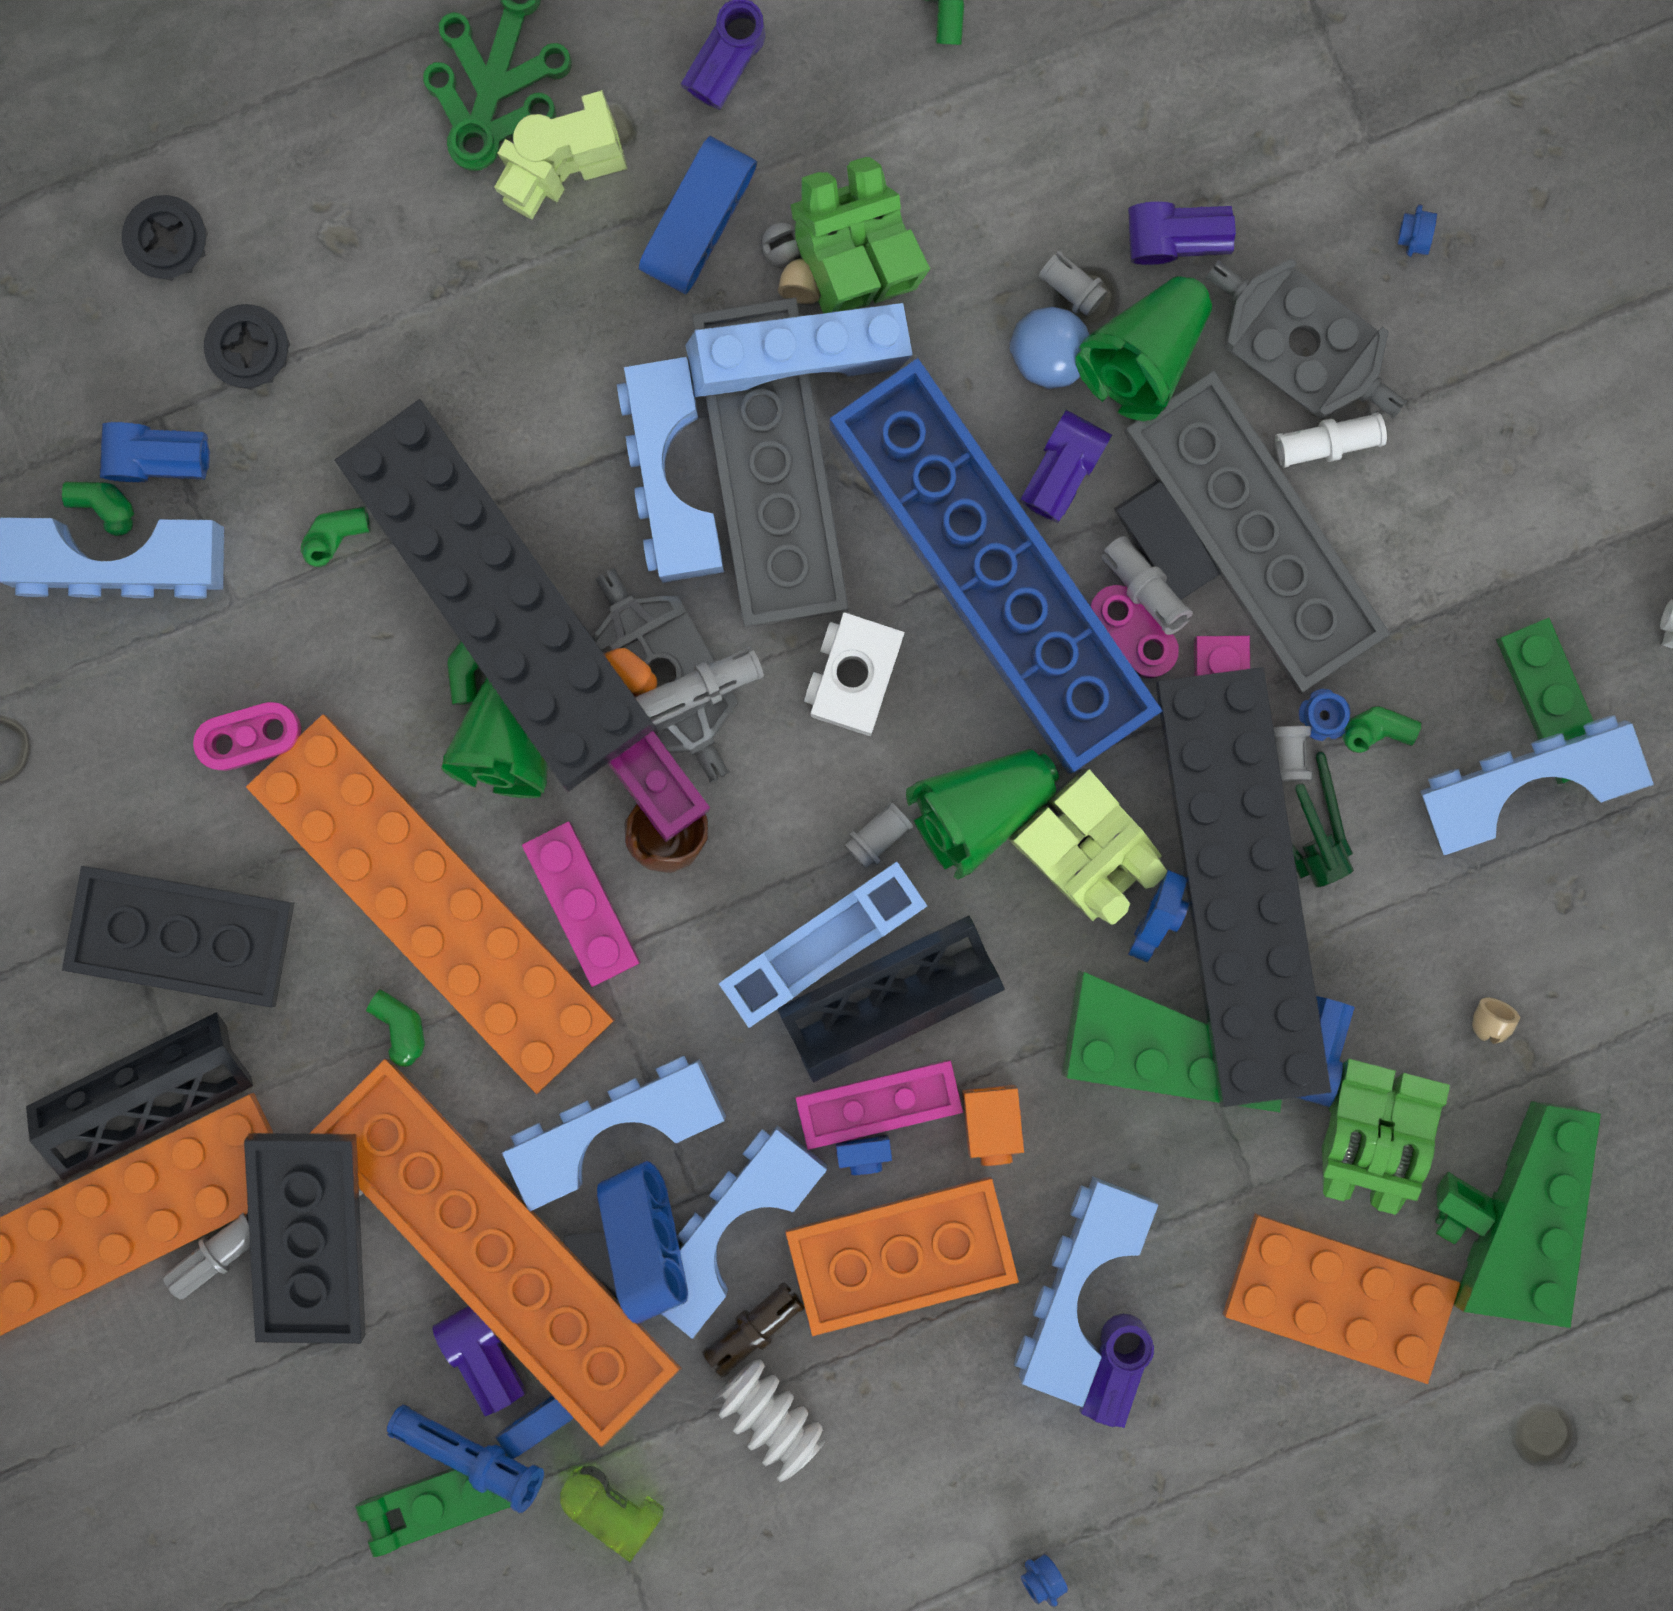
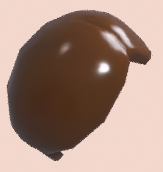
(657, 855)

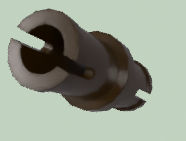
(753, 1329)

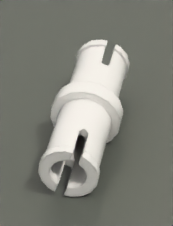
(1330, 439)

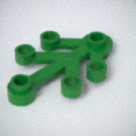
(492, 84)

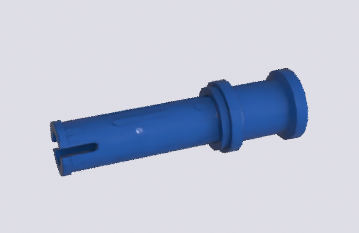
(485, 1466)

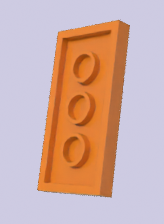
(901, 1256)
(1341, 1298)

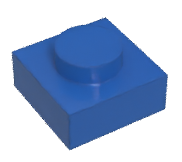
(864, 1154)

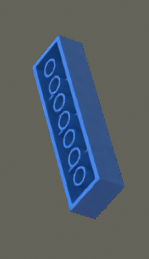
(993, 566)

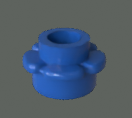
(1417, 231)
(1335, 706)
(1043, 1581)

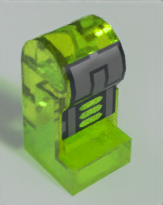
(608, 1513)

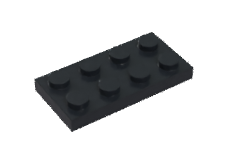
(178, 936)
(305, 1237)

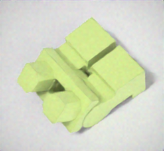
(552, 149)
(1104, 862)

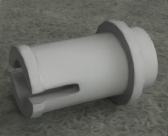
(1073, 284)
(878, 835)

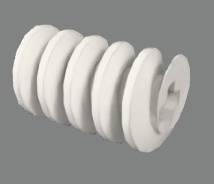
(770, 1419)

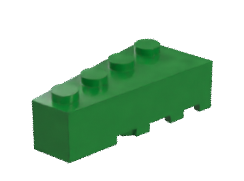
(1139, 1045)
(1533, 1249)

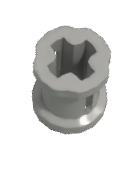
(1292, 752)

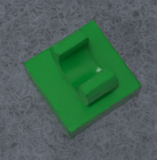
(1462, 1208)

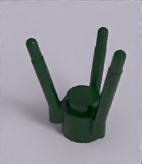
(1327, 854)

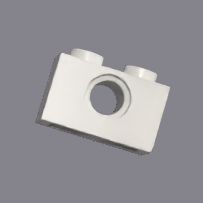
(874, 647)

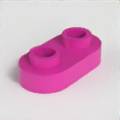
(1135, 631)
(248, 734)

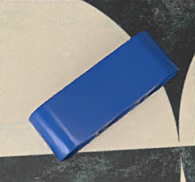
(697, 215)
(642, 1242)

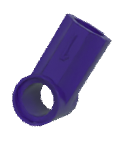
(724, 57)
(1164, 233)
(1068, 458)
(480, 1358)
(1117, 1373)

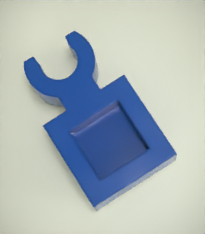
(1163, 913)

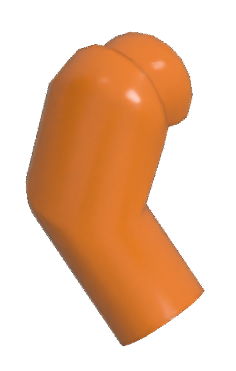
(632, 670)

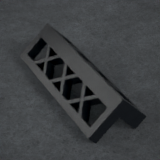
(894, 1005)
(129, 1091)

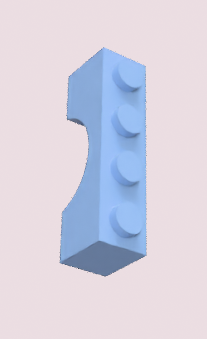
(765, 351)
(661, 405)
(177, 557)
(1602, 760)
(822, 944)
(552, 1160)
(776, 1177)
(1107, 1226)

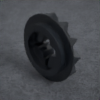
(140, 237)
(228, 331)

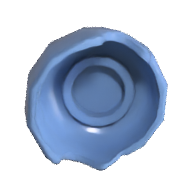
(1047, 345)

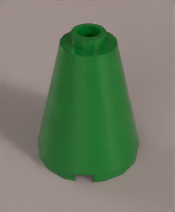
(1146, 348)
(495, 750)
(980, 806)

